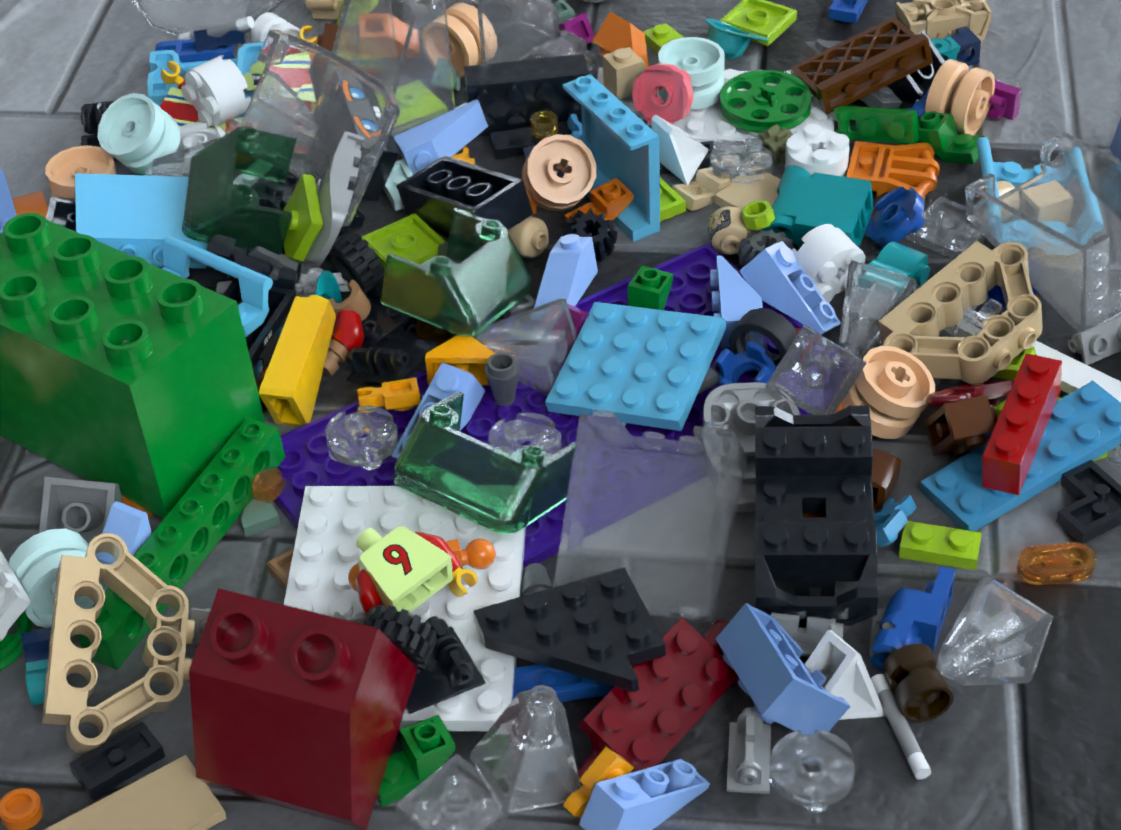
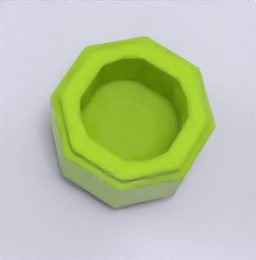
(757, 215)

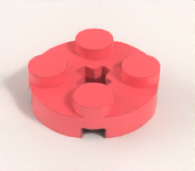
(676, 84)

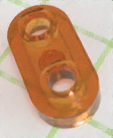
(1056, 563)

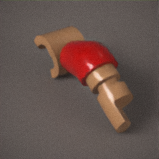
(347, 327)

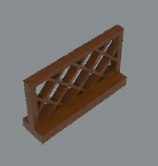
(876, 70)

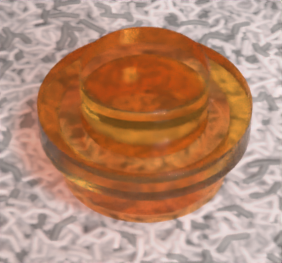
(268, 485)

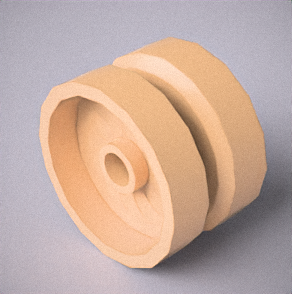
(463, 36)
(961, 94)
(81, 159)
(571, 159)
(894, 388)

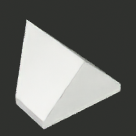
(678, 149)
(845, 676)

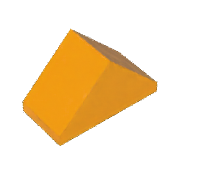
(462, 353)

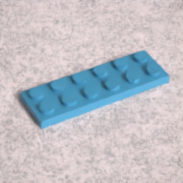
(1078, 431)

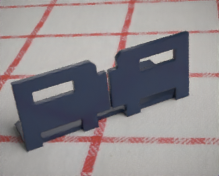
(205, 41)

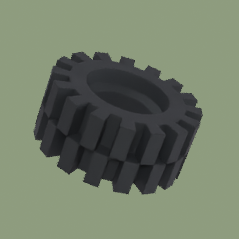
(356, 261)
(405, 632)

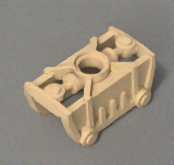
(943, 17)

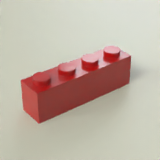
(1021, 424)

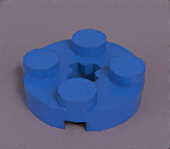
(896, 216)

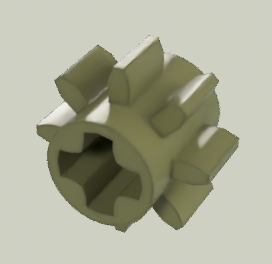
(775, 141)

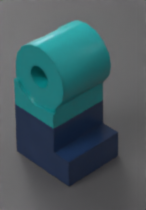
(958, 45)
(36, 659)

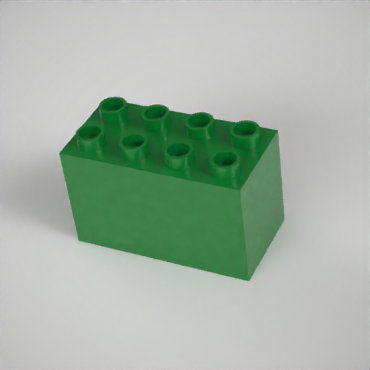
(116, 363)

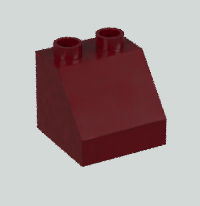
(296, 707)

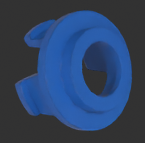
(754, 359)

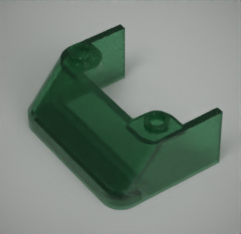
(233, 210)
(461, 295)
(476, 478)

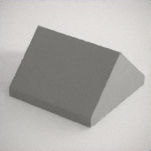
(77, 505)

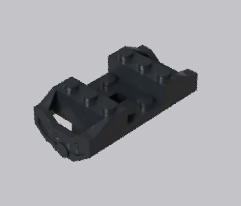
(815, 468)

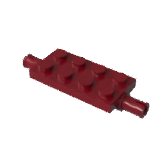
(669, 700)

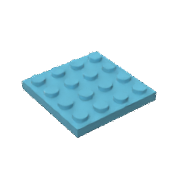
(637, 365)

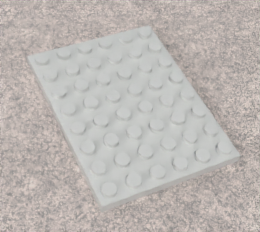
(328, 550)

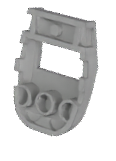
(334, 195)
(735, 406)

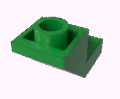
(941, 133)
(649, 288)
(424, 751)

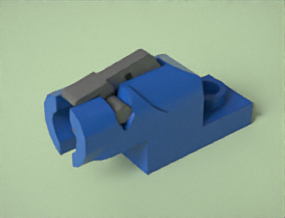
(911, 617)

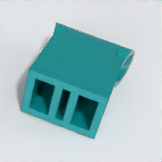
(821, 199)

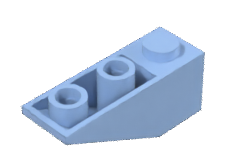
(787, 288)
(732, 298)
(445, 383)
(642, 797)

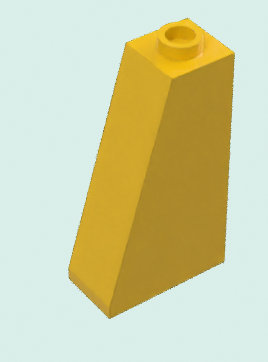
(298, 361)

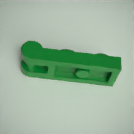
(878, 124)

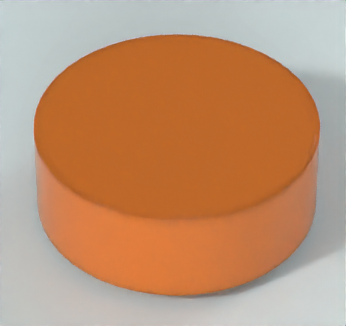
(21, 809)

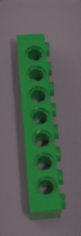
(190, 532)

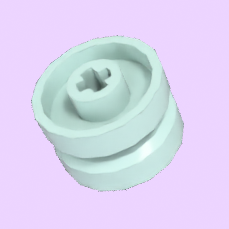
(703, 63)
(137, 132)
(37, 566)

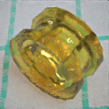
(544, 124)

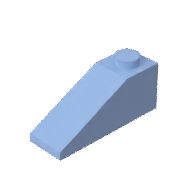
(441, 136)
(568, 270)

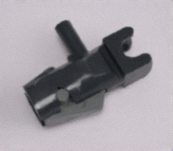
(281, 269)

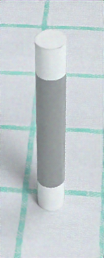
(222, 29)
(901, 727)

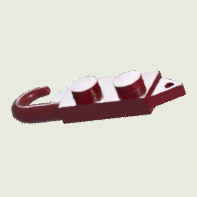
(992, 389)

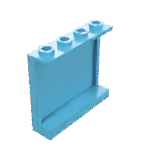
(622, 150)
(132, 213)

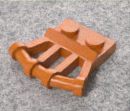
(895, 166)

